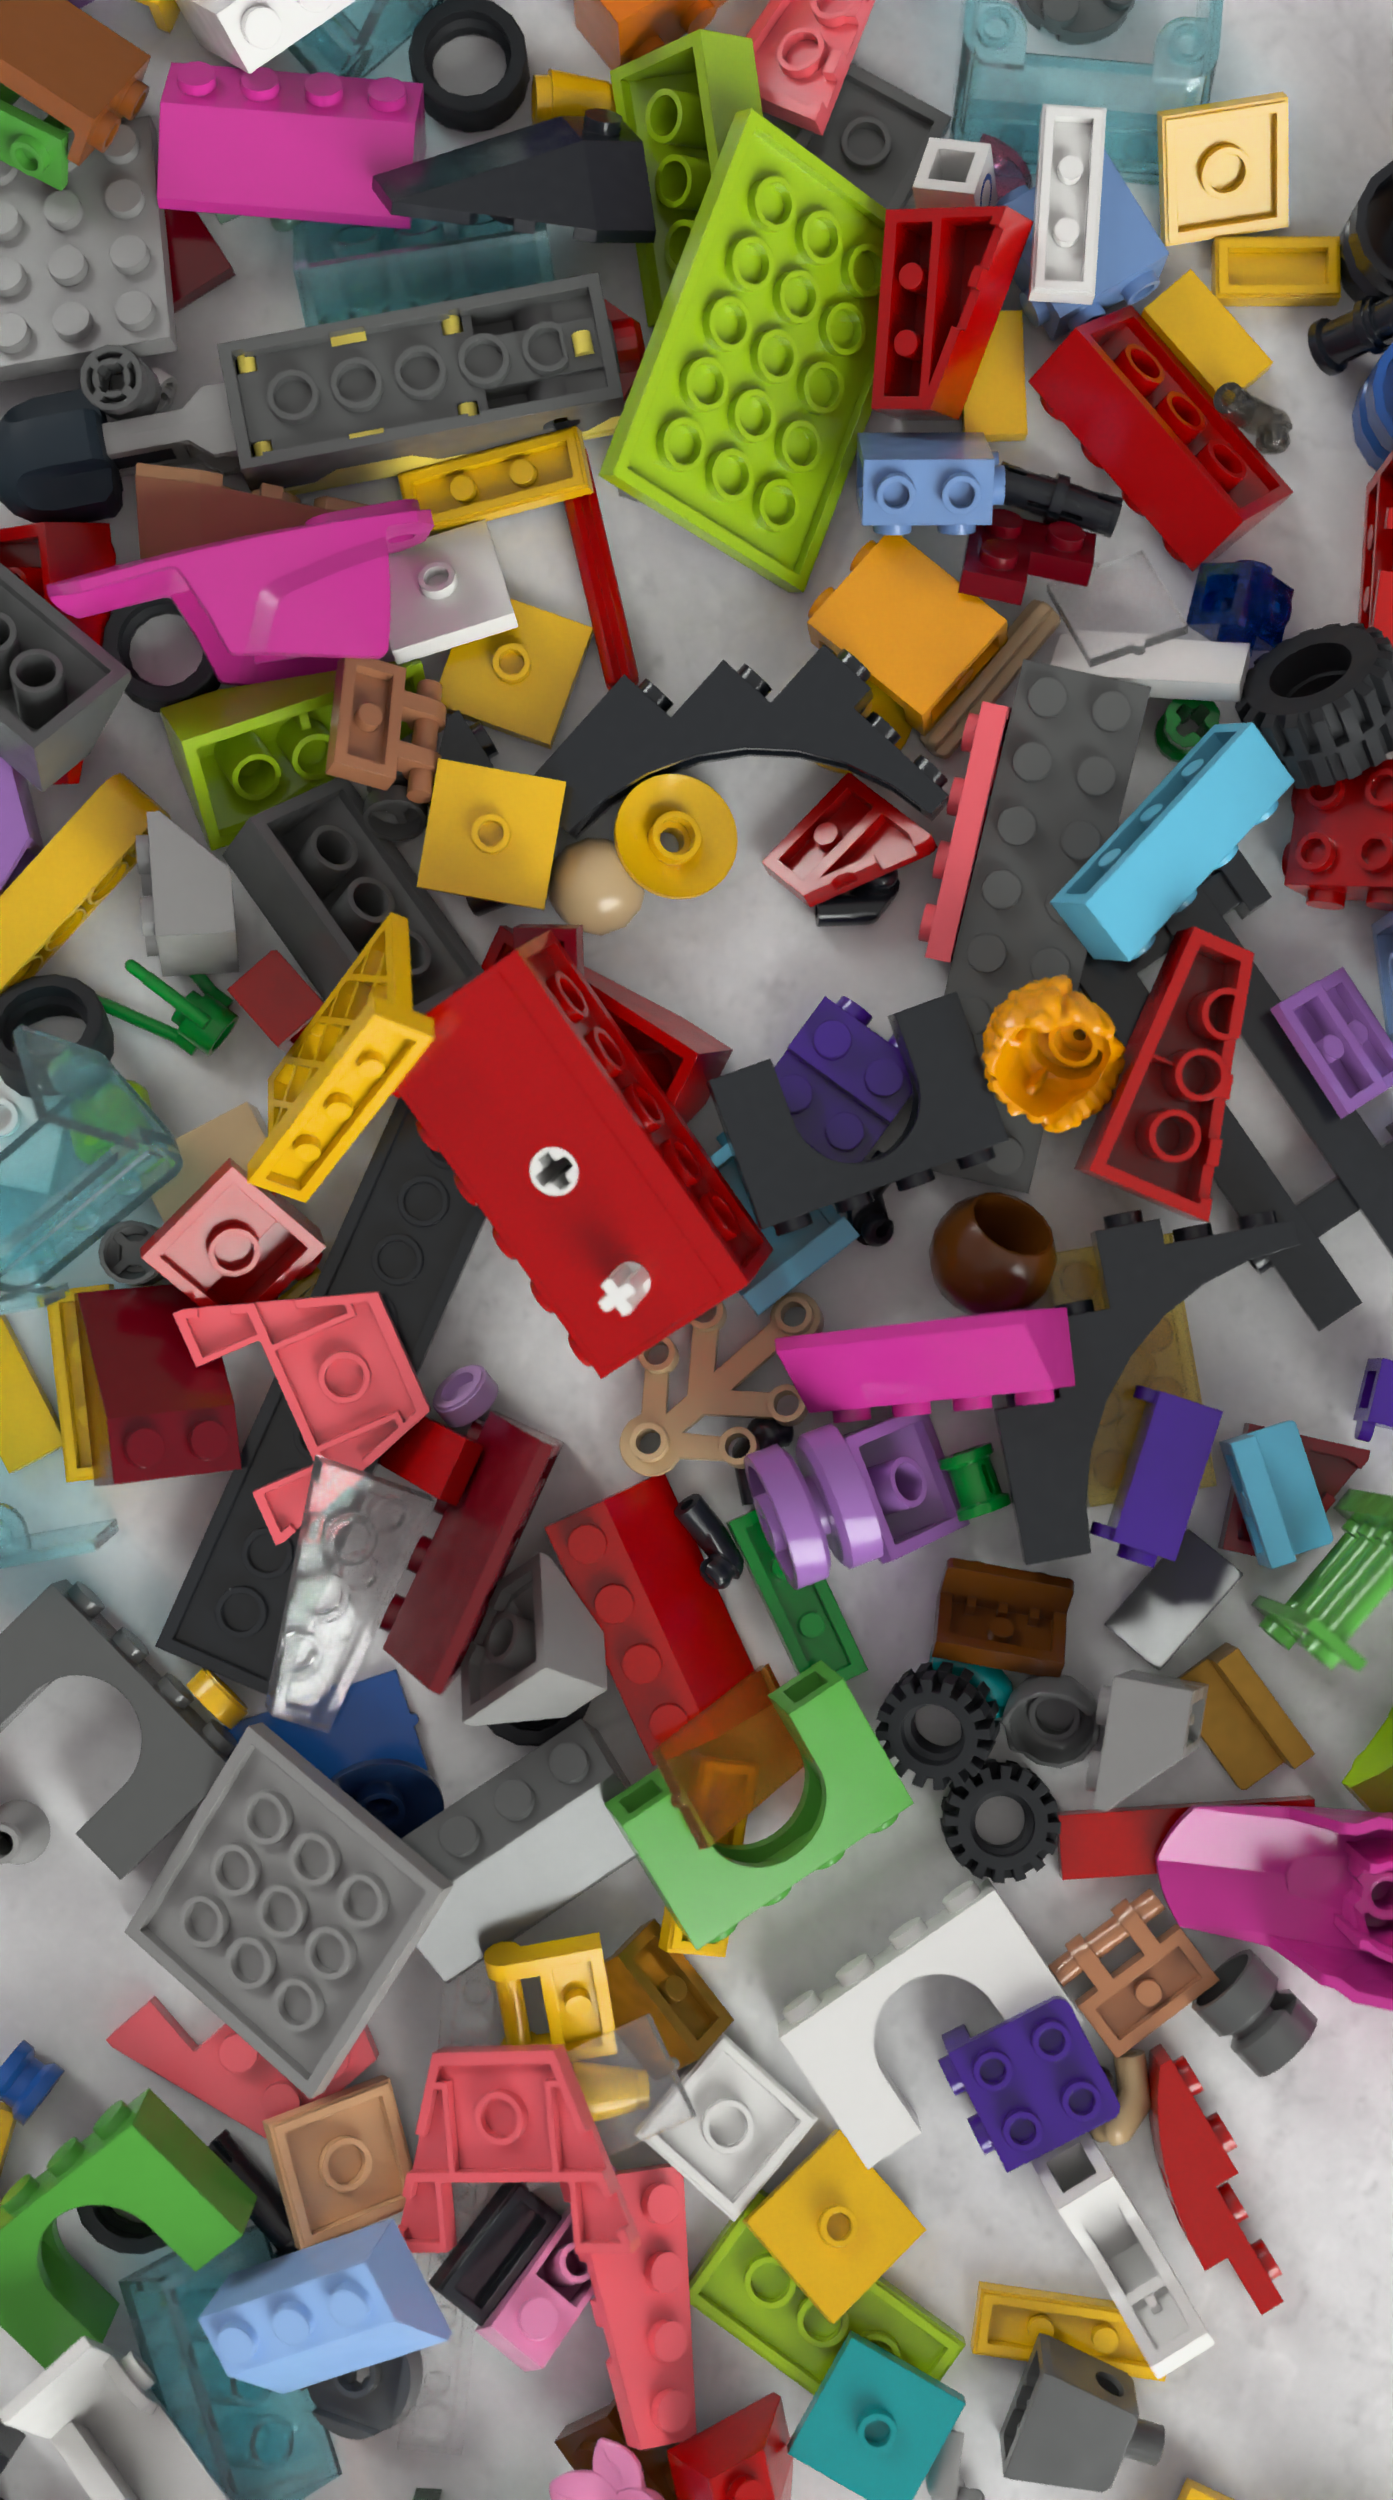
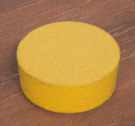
(218, 1698)

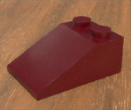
(143, 1393)

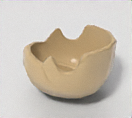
(593, 887)

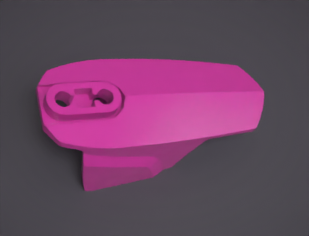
(271, 598)
(1293, 1881)

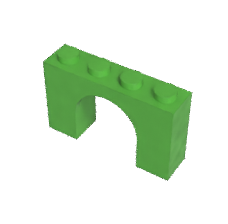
(844, 1798)
(132, 2161)

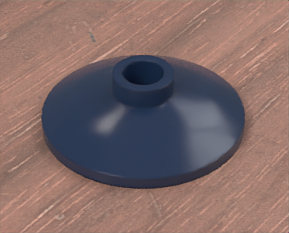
(393, 1792)

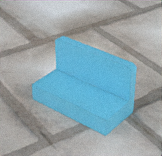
(1276, 1493)

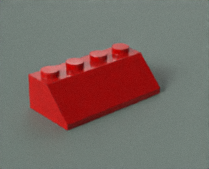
(1158, 436)
(660, 1621)

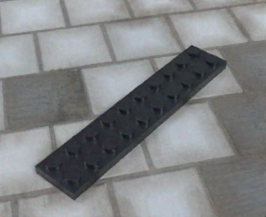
(411, 1243)

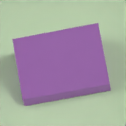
(905, 1483)

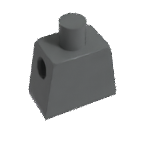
(1074, 2421)

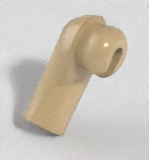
(1132, 2096)

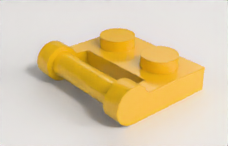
(571, 1984)

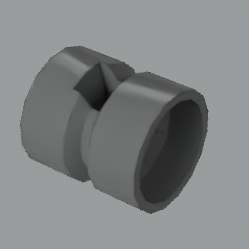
(1264, 2022)

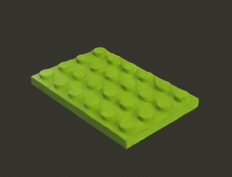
(759, 358)

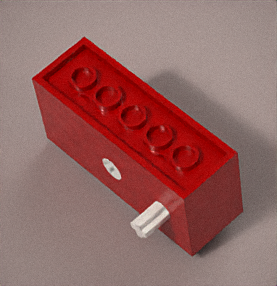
(578, 1158)

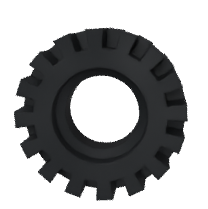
(957, 1696)
(1027, 1849)

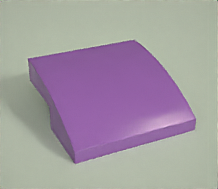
(1338, 1041)

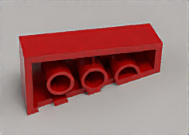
(1170, 1099)

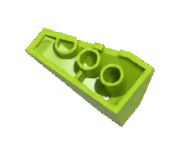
(255, 746)

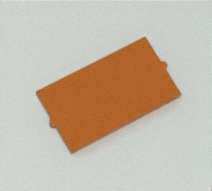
(729, 1758)

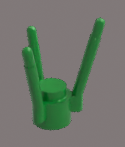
(201, 1020)

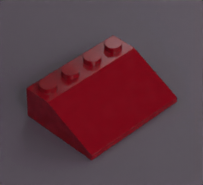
(468, 1551)

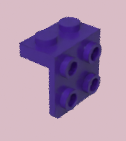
(1029, 2082)

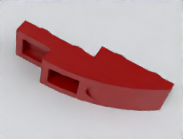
(1192, 2164)

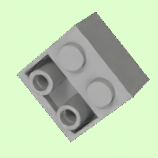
(191, 902)
(1148, 1729)

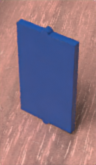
(369, 1726)

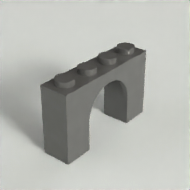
(179, 1750)

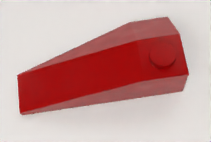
(669, 1045)

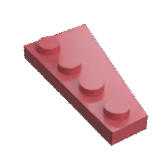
(805, 56)

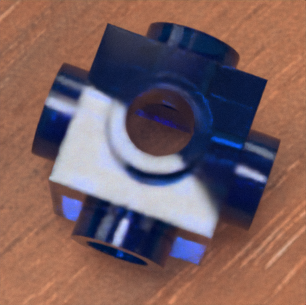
(1240, 604)

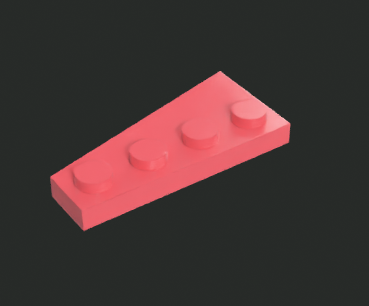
(968, 804)
(647, 2313)

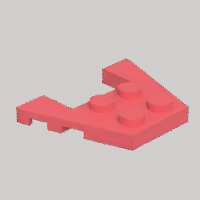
(337, 1372)
(225, 2067)
(510, 2119)

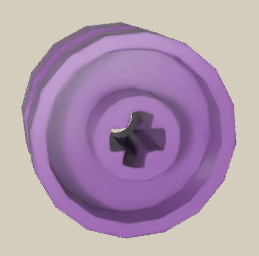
(813, 1506)

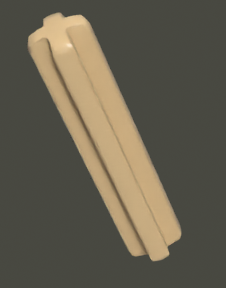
(1024, 640)

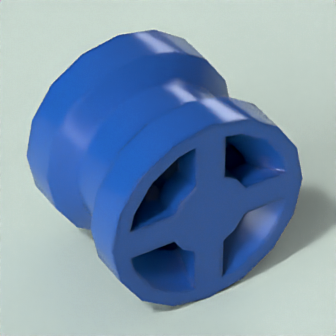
(26, 2081)

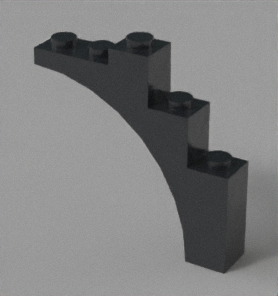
(729, 718)
(1141, 1281)

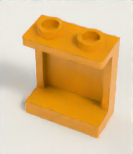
(908, 628)

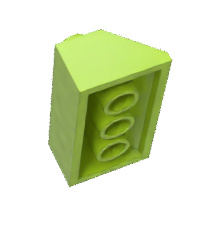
(682, 110)

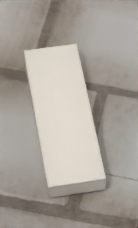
(1067, 204)
(1171, 668)

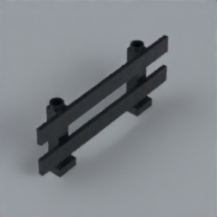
(1243, 1176)

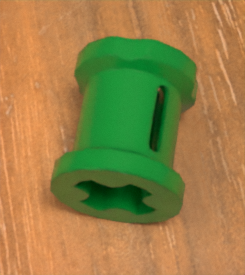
(1167, 738)
(974, 1481)

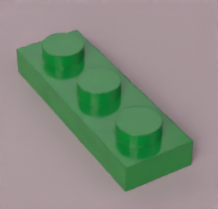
(804, 1618)

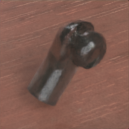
(1254, 417)

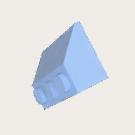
(324, 2311)

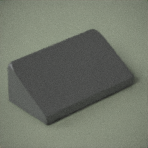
(1173, 1600)

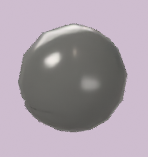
(1051, 1721)

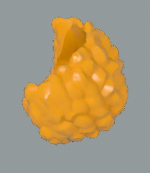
(1051, 1054)

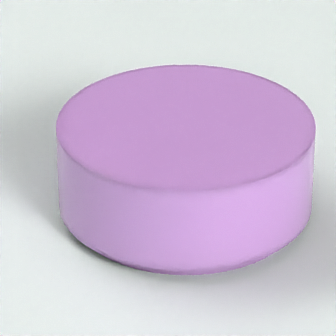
(465, 1395)

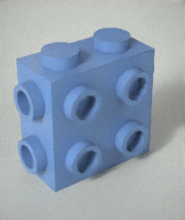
(1127, 257)
(927, 481)

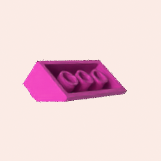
(285, 143)
(932, 1362)

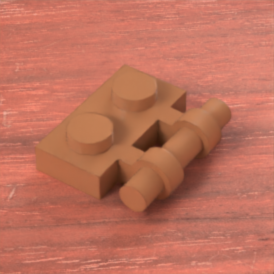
(367, 727)
(1146, 1987)

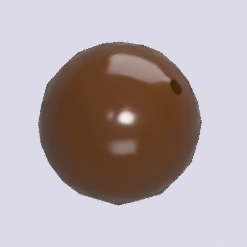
(992, 1254)

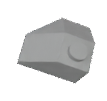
(538, 1654)

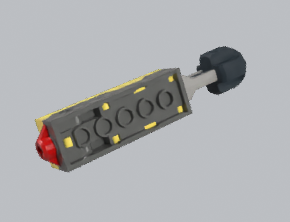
(345, 401)

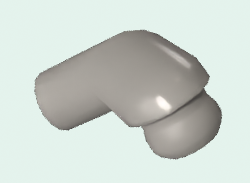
(943, 2478)

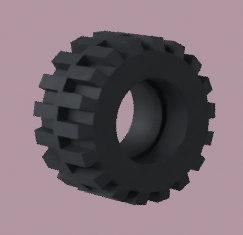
(1324, 702)

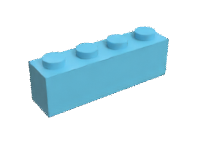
(1173, 842)

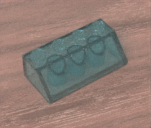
(377, 270)
(245, 2435)

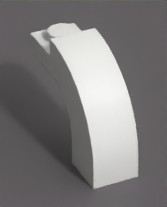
(1123, 2254)

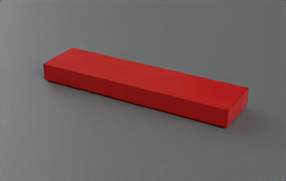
(1128, 1838)

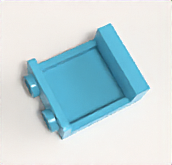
(794, 1253)

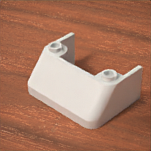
(111, 2427)

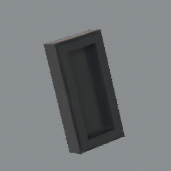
(495, 2250)

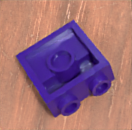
(842, 1081)

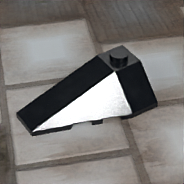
(555, 172)

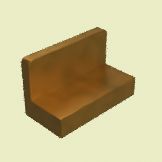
(1244, 1720)
(668, 1987)

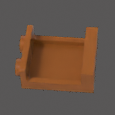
(71, 69)

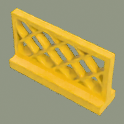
(342, 1067)

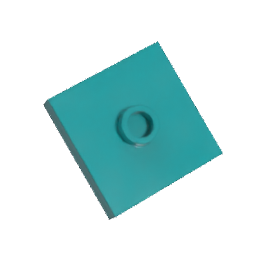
(875, 2422)

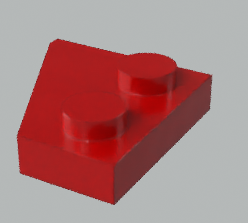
(845, 844)

